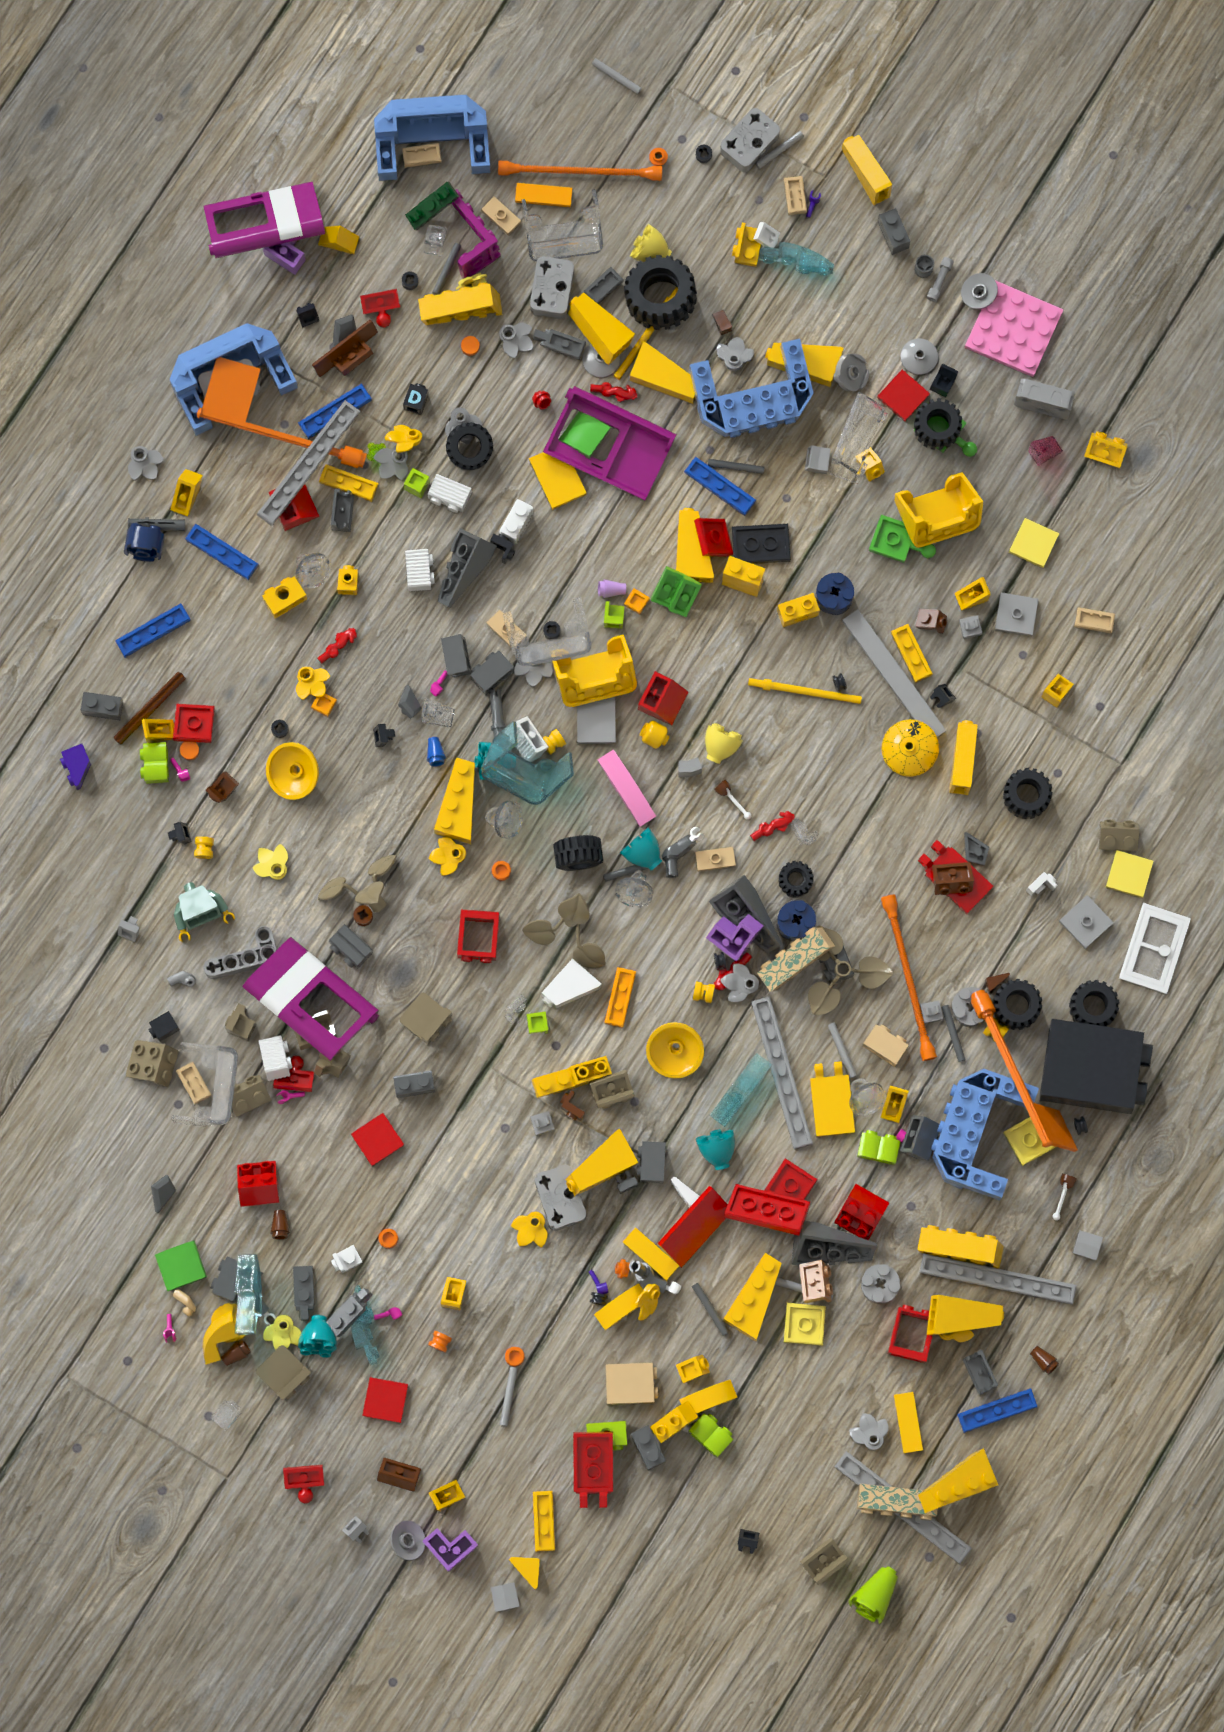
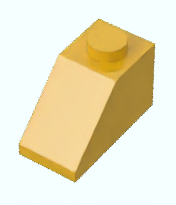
(186, 492)

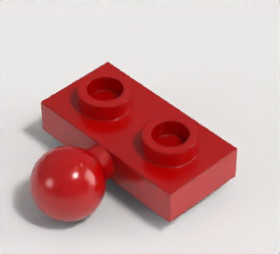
(379, 303)
(298, 1079)
(303, 1478)

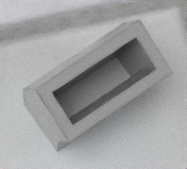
(817, 459)
(689, 768)
(1087, 1245)
(505, 1597)

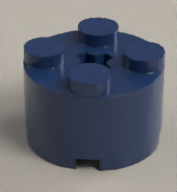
(144, 542)
(834, 583)
(799, 910)

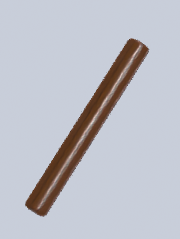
(149, 707)

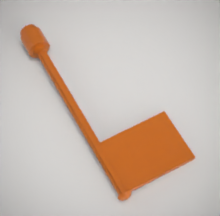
(230, 400)
(1046, 1120)

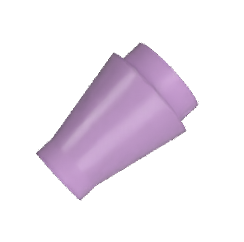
(610, 588)

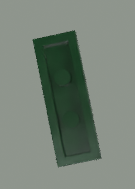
(432, 205)

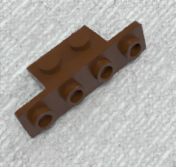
(347, 353)

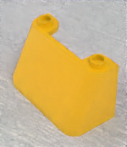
(941, 512)
(596, 675)

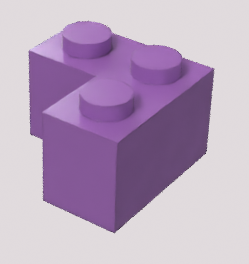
(286, 256)
(734, 939)
(450, 1553)

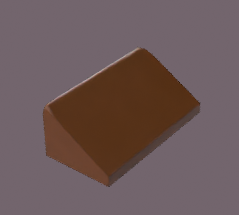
(398, 1474)

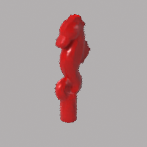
(620, 393)
(341, 641)
(780, 824)
(744, 960)

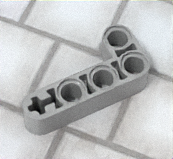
(239, 957)

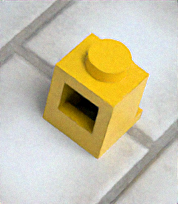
(348, 587)

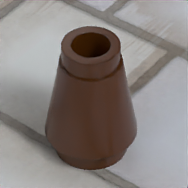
(279, 1225)
(236, 1352)
(1044, 1360)

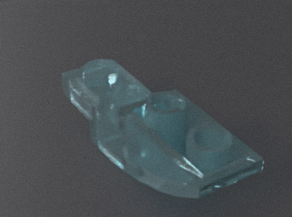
(804, 258)
(741, 1090)
(249, 1293)
(362, 1335)

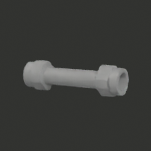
(934, 292)

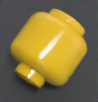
(654, 734)

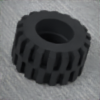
(943, 410)
(469, 429)
(1032, 778)
(578, 853)
(1097, 989)
(1029, 993)

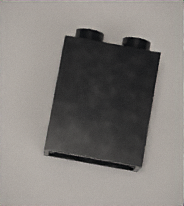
(1094, 1066)

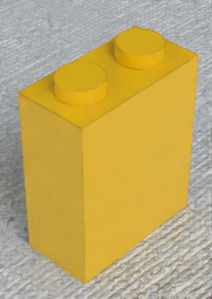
(743, 576)

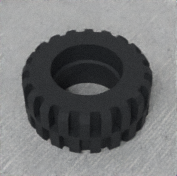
(654, 271)

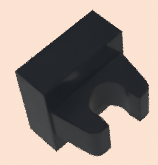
(307, 315)
(944, 694)
(382, 735)
(180, 833)
(748, 1539)

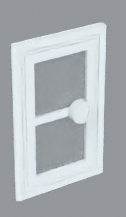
(1154, 948)

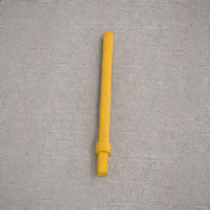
(633, 353)
(767, 684)

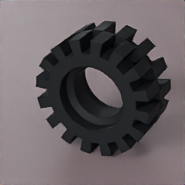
(796, 867)

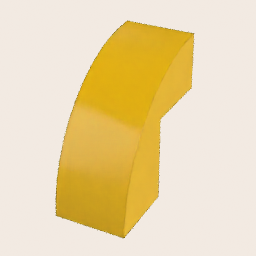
(619, 1307)
(219, 1331)
(711, 1396)

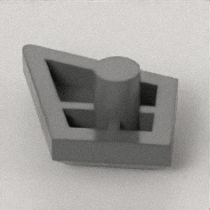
(342, 328)
(409, 703)
(975, 850)
(162, 1192)

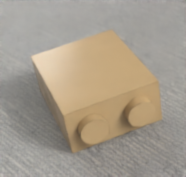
(631, 1383)

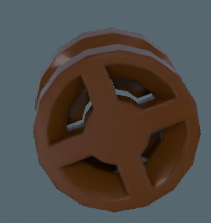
(363, 919)

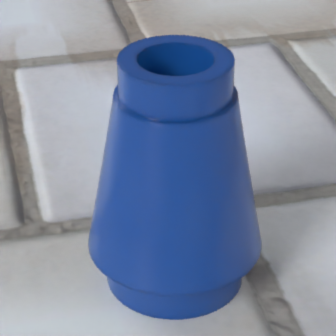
(435, 752)

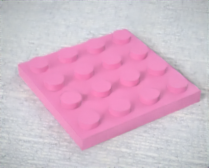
(1014, 329)

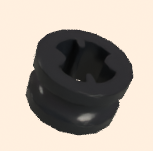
(698, 155)
(415, 281)
(552, 624)
(839, 682)
(275, 725)
(719, 961)
(1080, 1125)
(598, 1299)

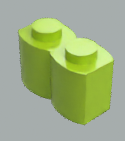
(155, 762)
(878, 1148)
(711, 1435)

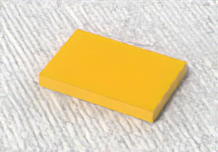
(557, 480)

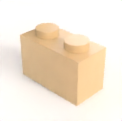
(885, 1044)

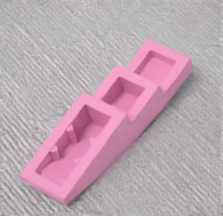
(626, 788)

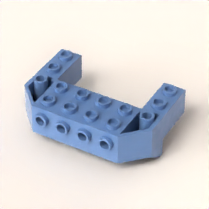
(430, 121)
(238, 344)
(757, 406)
(964, 1128)

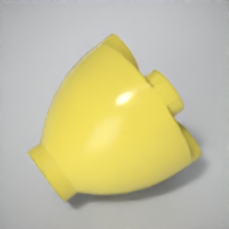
(650, 244)
(721, 743)

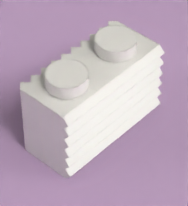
(449, 493)
(516, 521)
(418, 569)
(530, 741)
(274, 1057)

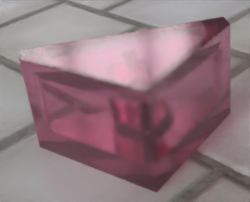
(1044, 449)

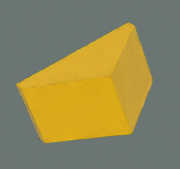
(339, 239)
(973, 594)
(1057, 690)
(158, 730)
(894, 1104)
(453, 1293)
(446, 1495)
(528, 1569)

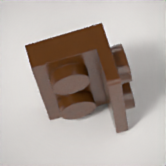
(952, 878)

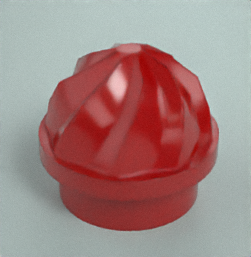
(541, 399)

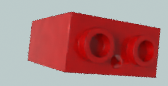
(478, 916)
(906, 1353)

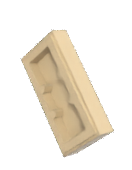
(421, 155)
(795, 195)
(501, 216)
(1094, 620)
(497, 624)
(715, 859)
(193, 1083)

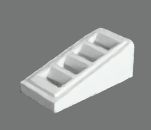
(685, 1192)

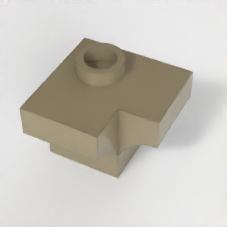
(239, 1024)
(334, 1067)

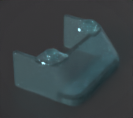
(519, 776)

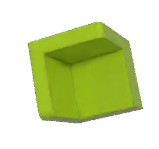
(416, 483)
(613, 616)
(537, 1022)

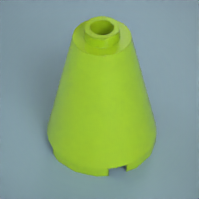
(875, 1595)

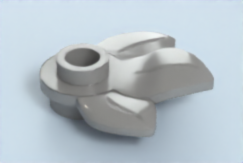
(518, 340)
(734, 351)
(455, 422)
(390, 465)
(145, 466)
(534, 673)
(737, 983)
(868, 1429)

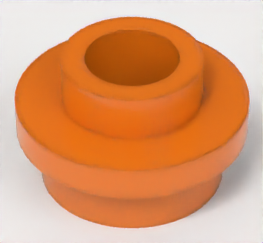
(658, 162)
(622, 1269)

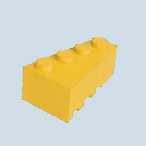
(460, 304)
(457, 806)
(960, 1246)
(752, 1302)
(964, 1480)

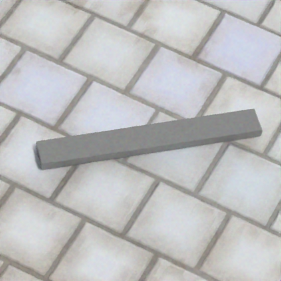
(308, 463)
(891, 672)
(781, 1073)
(997, 1279)
(929, 1529)

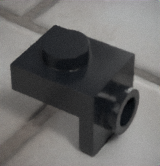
(944, 380)
(503, 544)

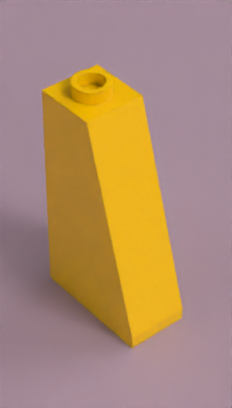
(867, 169)
(600, 328)
(820, 361)
(662, 374)
(689, 553)
(963, 758)
(603, 1164)
(958, 1314)

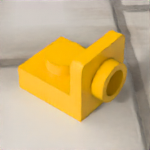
(875, 466)
(693, 1368)

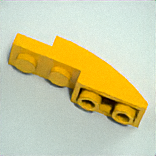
(571, 1077)

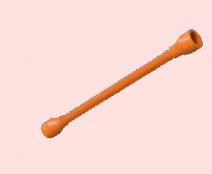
(507, 168)
(927, 1050)

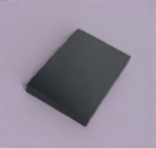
(761, 543)

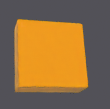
(636, 601)
(324, 704)

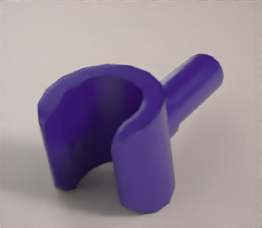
(813, 201)
(601, 1288)

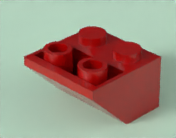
(299, 510)
(662, 698)
(257, 1183)
(861, 1212)

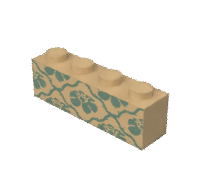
(795, 959)
(890, 1501)

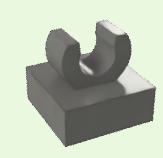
(627, 1184)

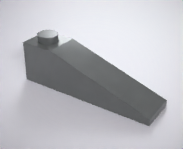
(468, 560)
(740, 900)
(829, 1245)

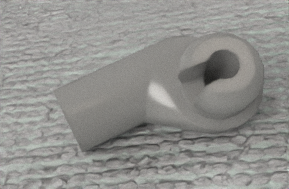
(182, 977)

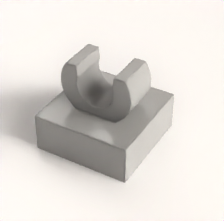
(970, 627)
(129, 929)
(931, 1012)
(542, 1123)
(355, 1528)

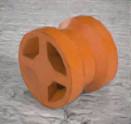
(440, 1341)

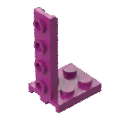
(485, 251)

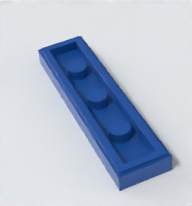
(316, 422)
(720, 486)
(221, 552)
(153, 630)
(997, 1410)

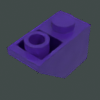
(77, 763)

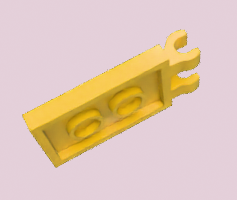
(831, 1102)

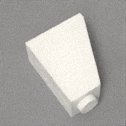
(570, 985)

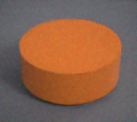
(470, 345)
(189, 750)
(501, 870)
(388, 1238)
(514, 1356)

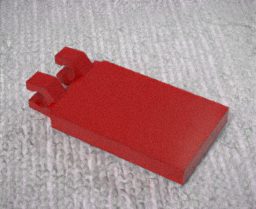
(948, 855)
(593, 1465)

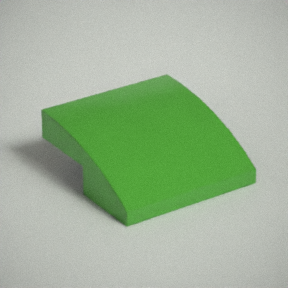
(584, 434)
(676, 591)
(180, 1265)

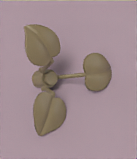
(370, 895)
(572, 912)
(872, 975)

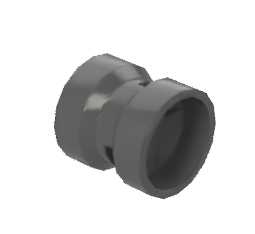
(926, 263)

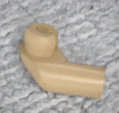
(186, 1300)

